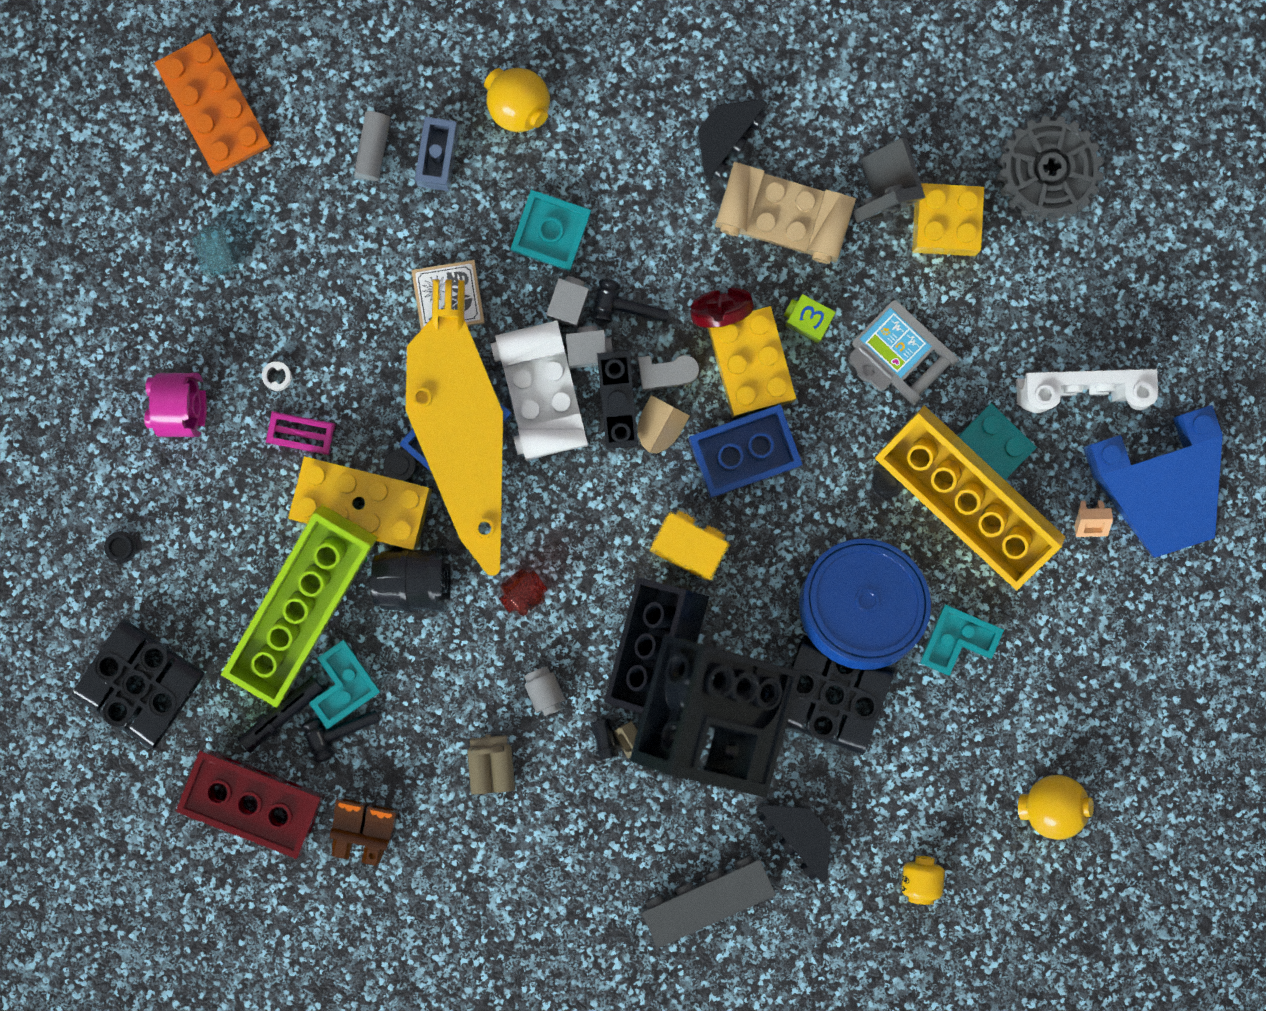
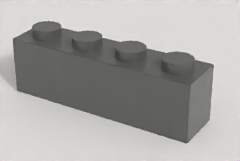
(708, 901)

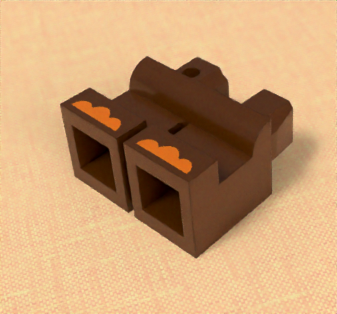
(348, 827)

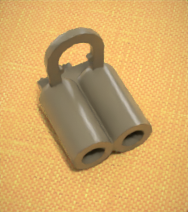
(490, 765)

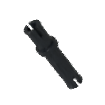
(277, 717)

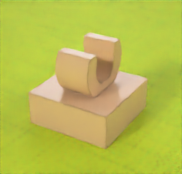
(1093, 521)

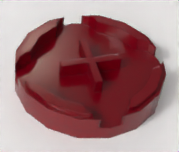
(721, 309)

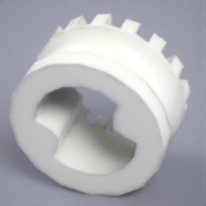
(274, 385)

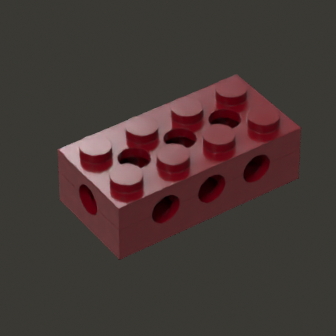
(232, 815)

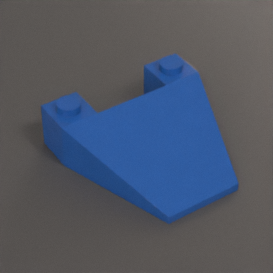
(1171, 496)

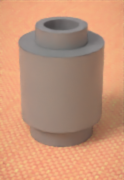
(544, 691)

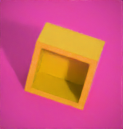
(949, 220)

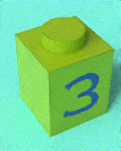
(808, 318)

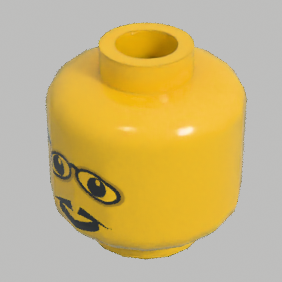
(923, 880)

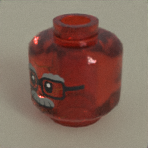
(522, 592)

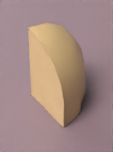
(660, 425)

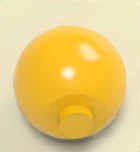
(517, 99)
(1056, 807)

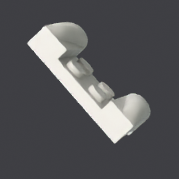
(1044, 389)
(540, 390)

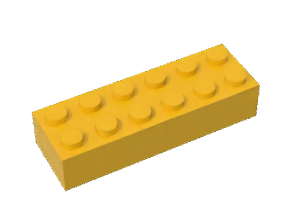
(970, 498)

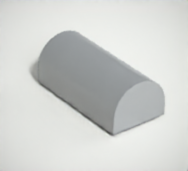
(372, 146)

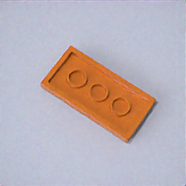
(212, 104)

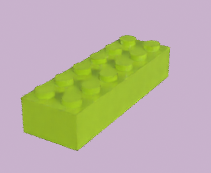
(299, 605)

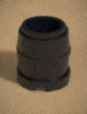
(411, 580)

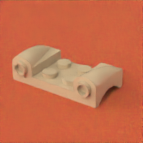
(785, 213)

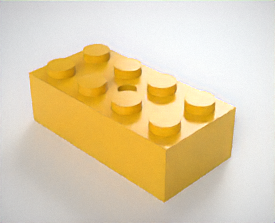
(391, 510)
(689, 545)

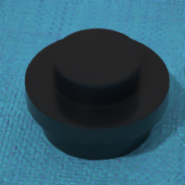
(399, 465)
(886, 484)
(120, 547)

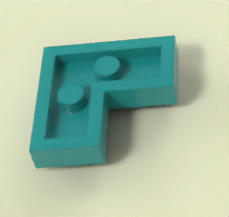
(958, 630)
(351, 688)

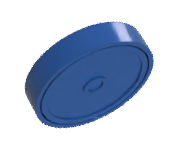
(864, 604)

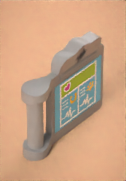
(894, 348)

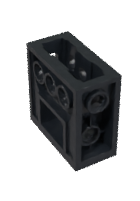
(733, 704)

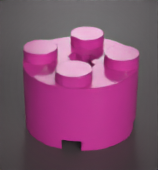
(175, 404)

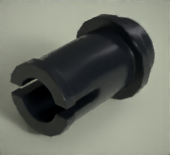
(605, 739)

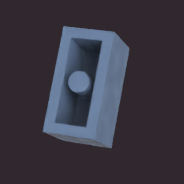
(437, 154)

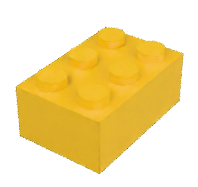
(752, 364)

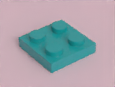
(550, 230)
(997, 441)

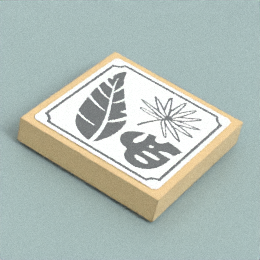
(465, 271)

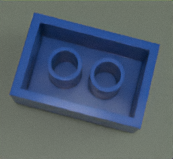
(745, 451)

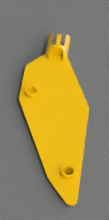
(458, 424)

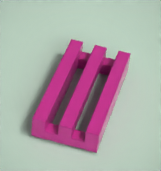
(328, 438)

